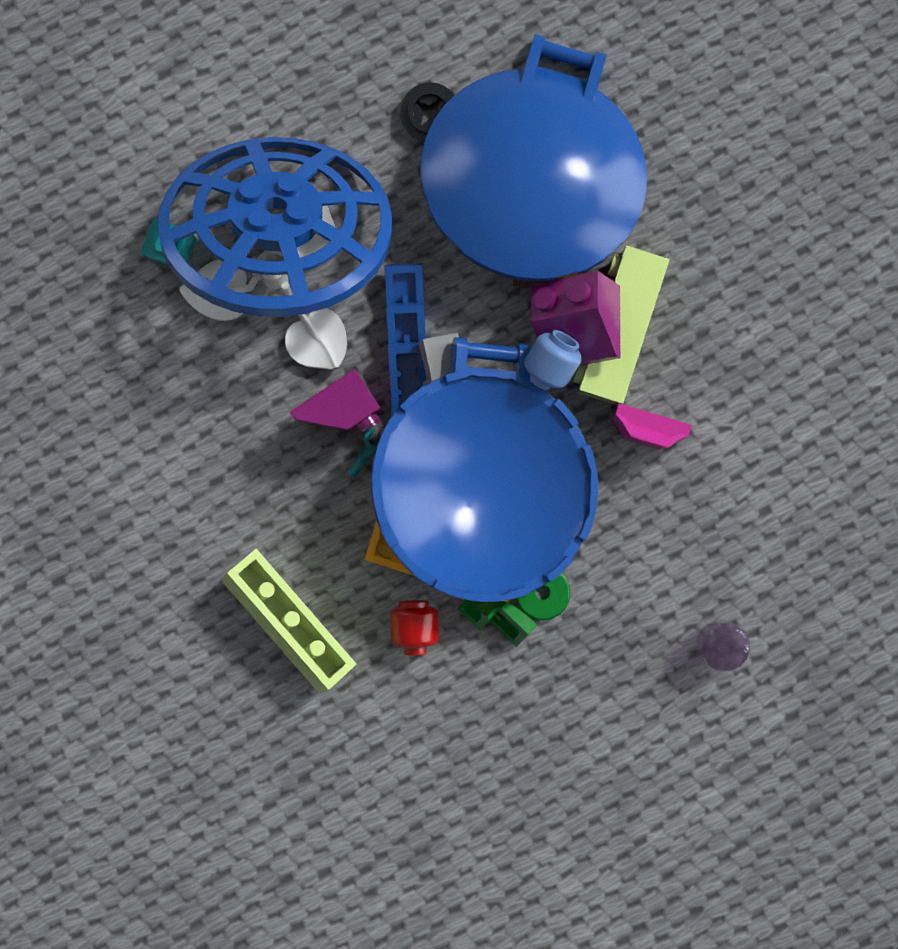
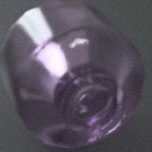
(723, 645)

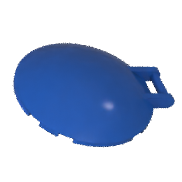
(535, 169)
(484, 480)

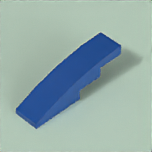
(405, 329)

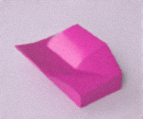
(648, 427)

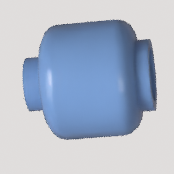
(552, 360)

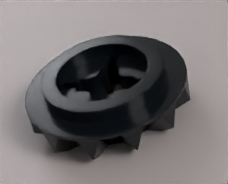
(425, 95)

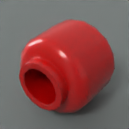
(414, 626)

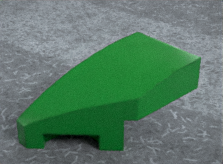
(503, 615)

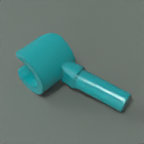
(365, 454)

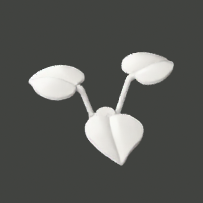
(315, 340)

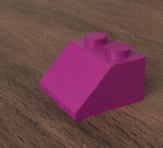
(585, 310)
(341, 406)

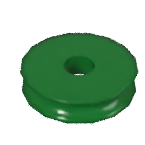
(552, 605)

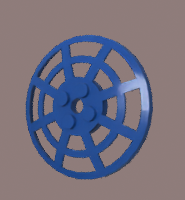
(275, 232)

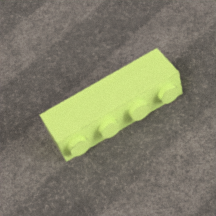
(640, 281)
(288, 621)

